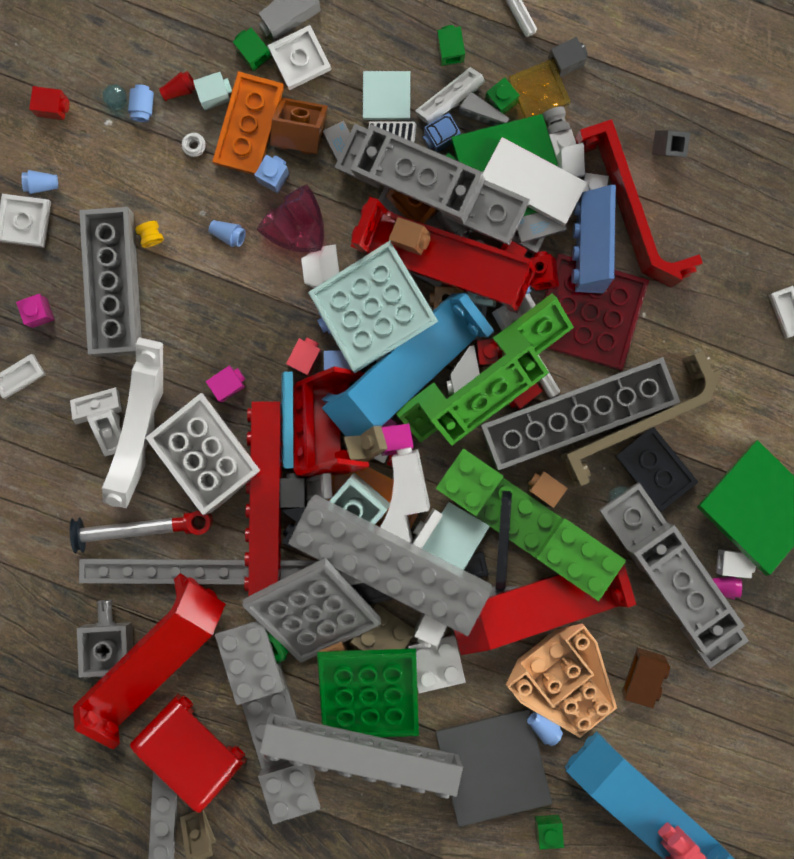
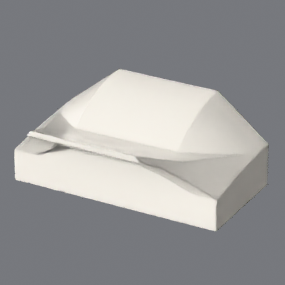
(320, 265)

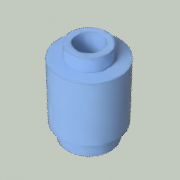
(140, 103)

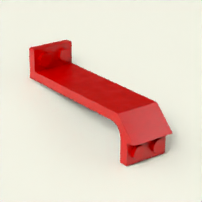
(450, 258)
(649, 261)
(539, 609)
(149, 662)

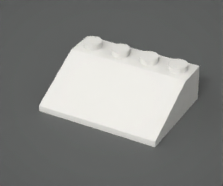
(203, 454)

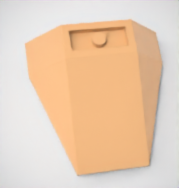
(565, 680)

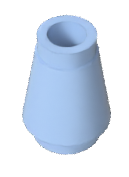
(38, 181)
(228, 232)
(545, 729)

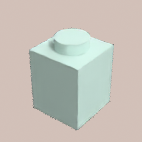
(213, 90)

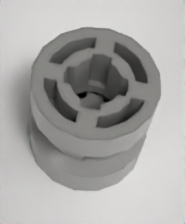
(556, 120)

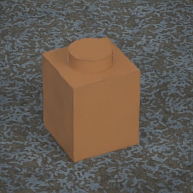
(410, 236)
(546, 488)

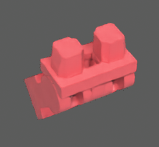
(679, 844)

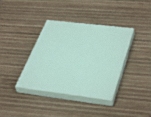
(372, 307)

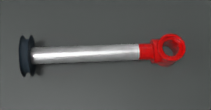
(81, 535)

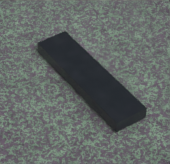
(503, 540)

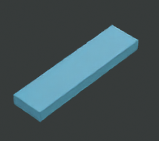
(287, 418)

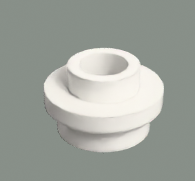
(188, 140)

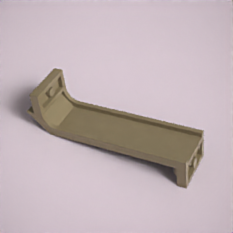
(704, 384)

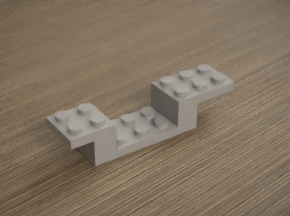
(434, 180)
(676, 573)
(262, 690)

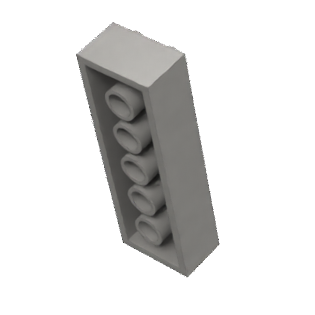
(110, 281)

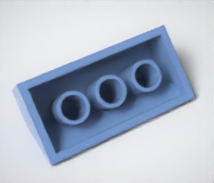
(594, 240)

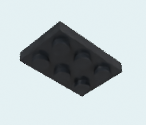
(656, 468)

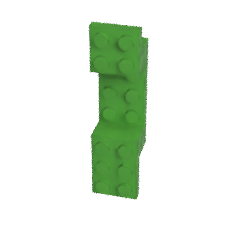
(497, 384)
(532, 525)

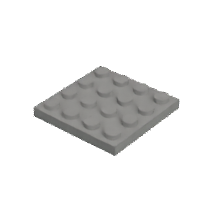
(312, 610)

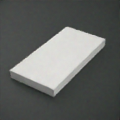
(548, 187)

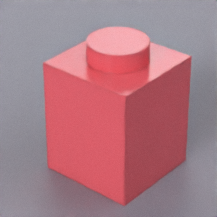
(304, 356)

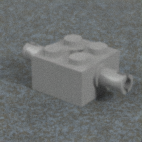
(91, 638)

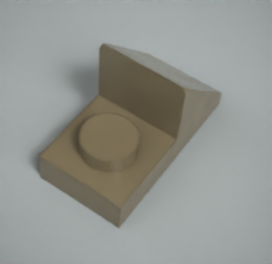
(366, 445)
(197, 835)

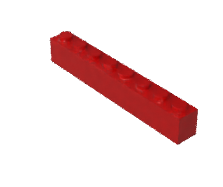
(264, 492)

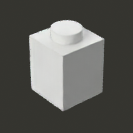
(734, 564)

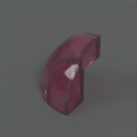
(295, 223)

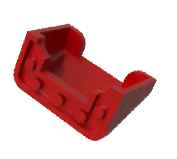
(187, 754)

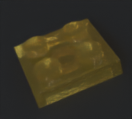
(539, 89)

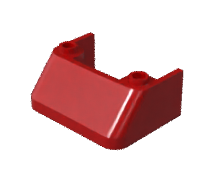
(314, 433)

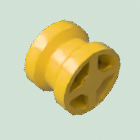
(149, 234)

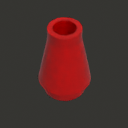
(178, 86)

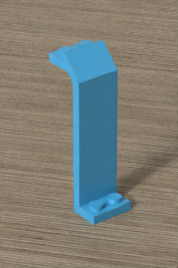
(407, 368)
(634, 798)

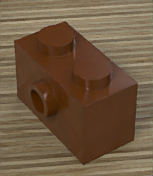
(646, 678)

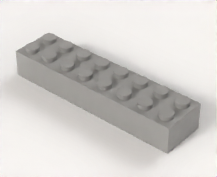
(579, 414)
(391, 564)
(361, 755)

